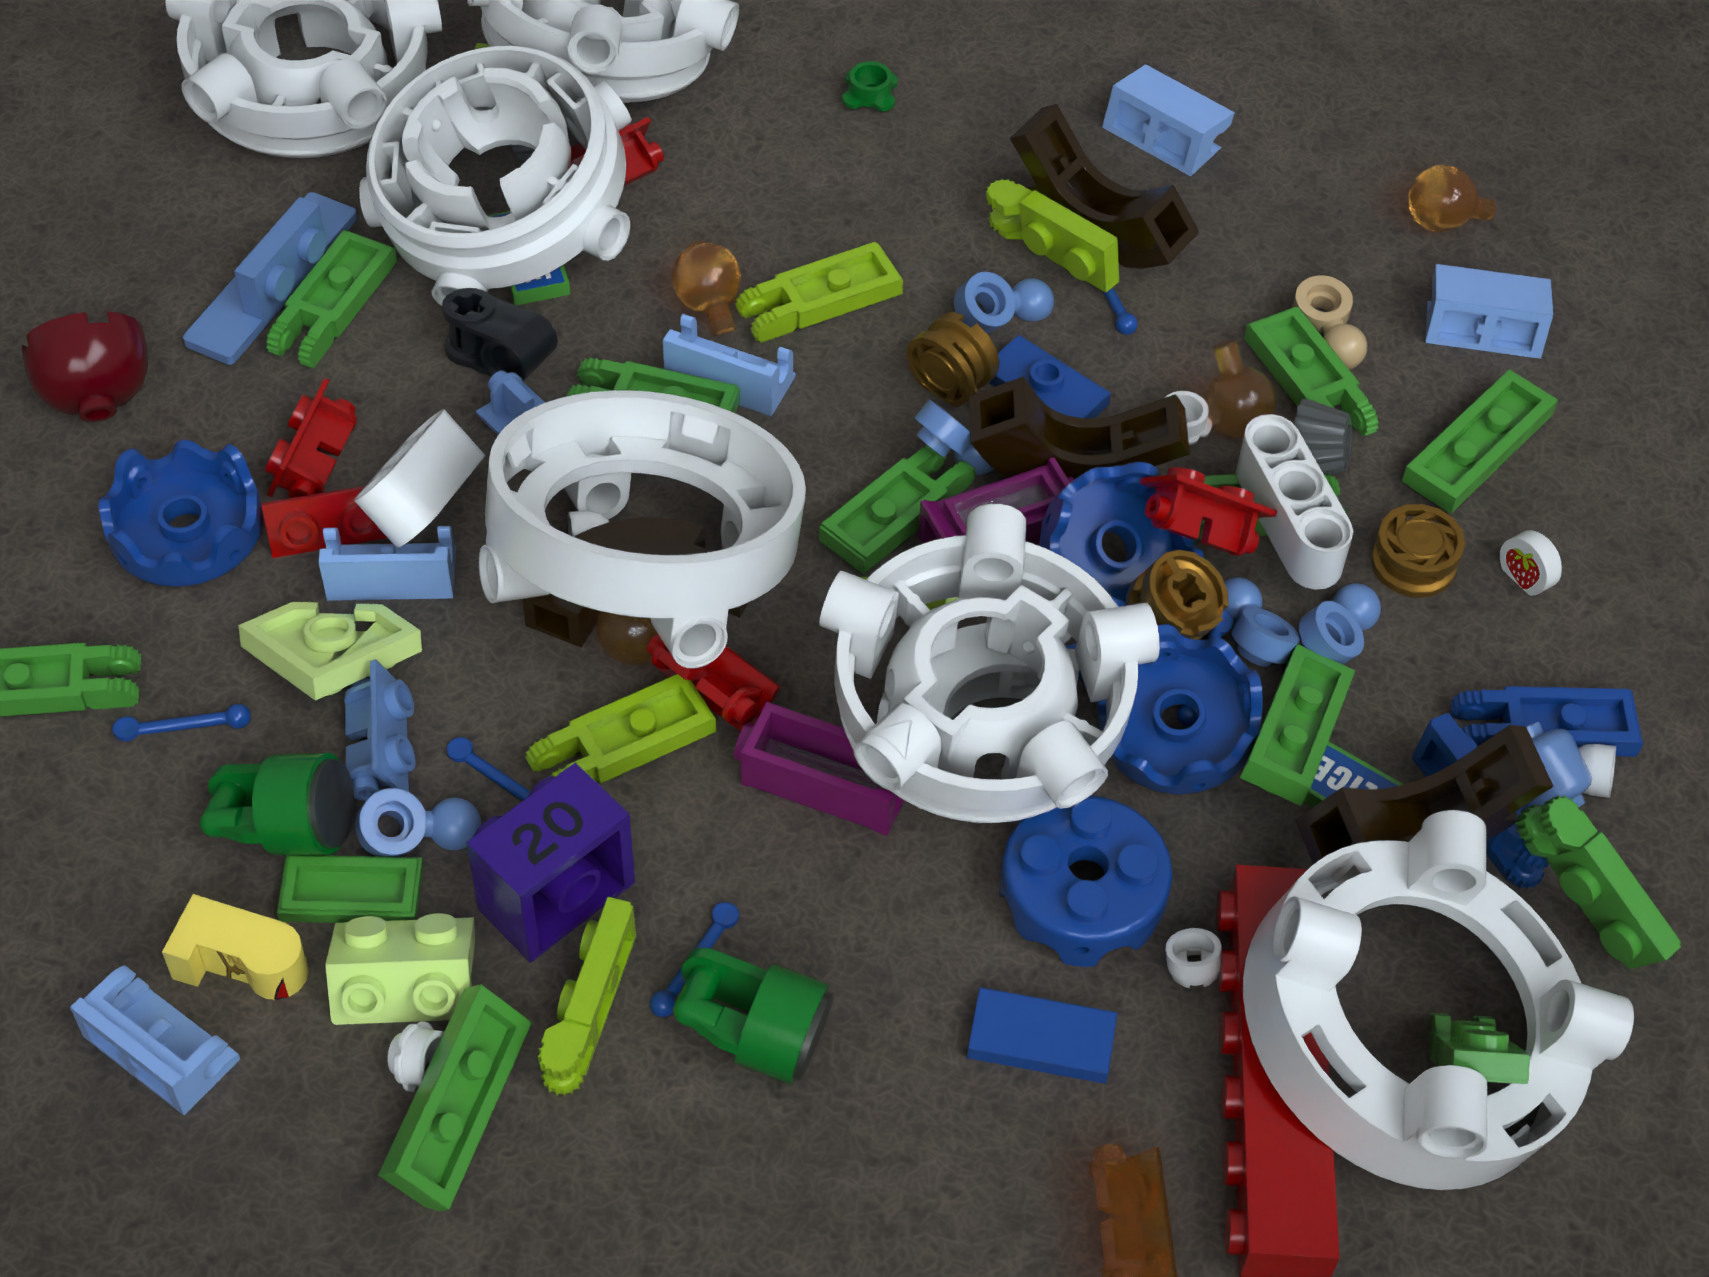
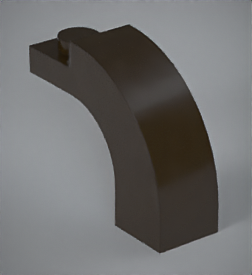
(1147, 223)
(1020, 433)
(636, 535)
(1485, 782)

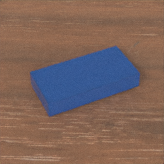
(1042, 1035)

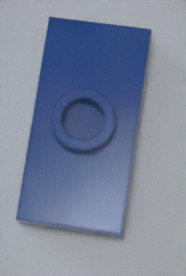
(1051, 379)

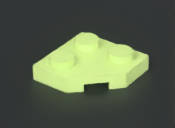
(324, 649)

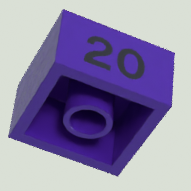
(551, 861)

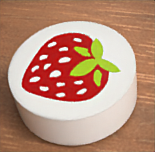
(1531, 561)

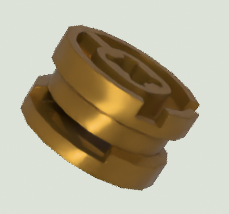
(953, 359)
(1417, 553)
(1182, 593)

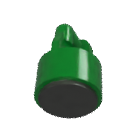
(285, 804)
(783, 1009)

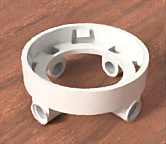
(590, 450)
(1442, 1124)

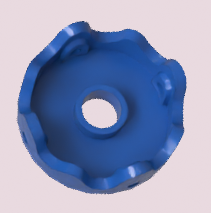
(186, 481)
(1115, 503)
(1228, 708)
(1085, 916)

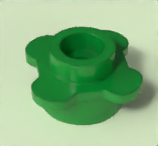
(870, 86)

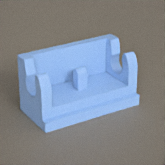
(1166, 119)
(1489, 311)
(759, 380)
(388, 571)
(152, 1039)

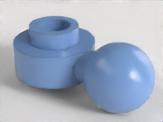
(1027, 300)
(945, 433)
(1337, 625)
(1260, 633)
(448, 824)

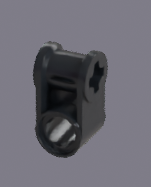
(496, 335)

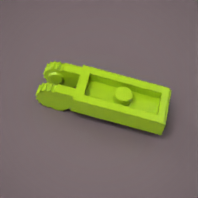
(1054, 232)
(820, 291)
(628, 731)
(586, 1002)

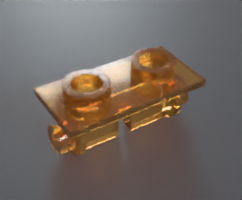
(1138, 1224)

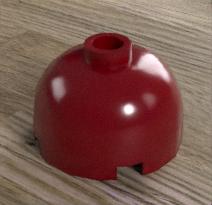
(87, 365)

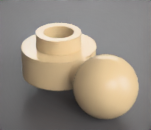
(1337, 300)

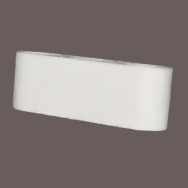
(420, 478)
(1310, 524)

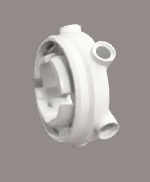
(640, 56)
(272, 102)
(485, 103)
(1029, 608)

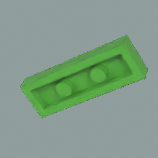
(1479, 441)
(1298, 725)
(455, 1099)

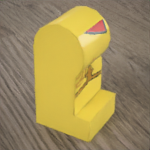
(236, 946)

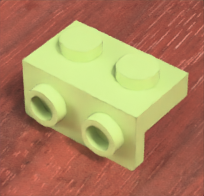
(399, 968)

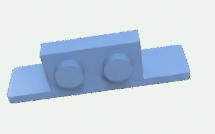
(268, 277)

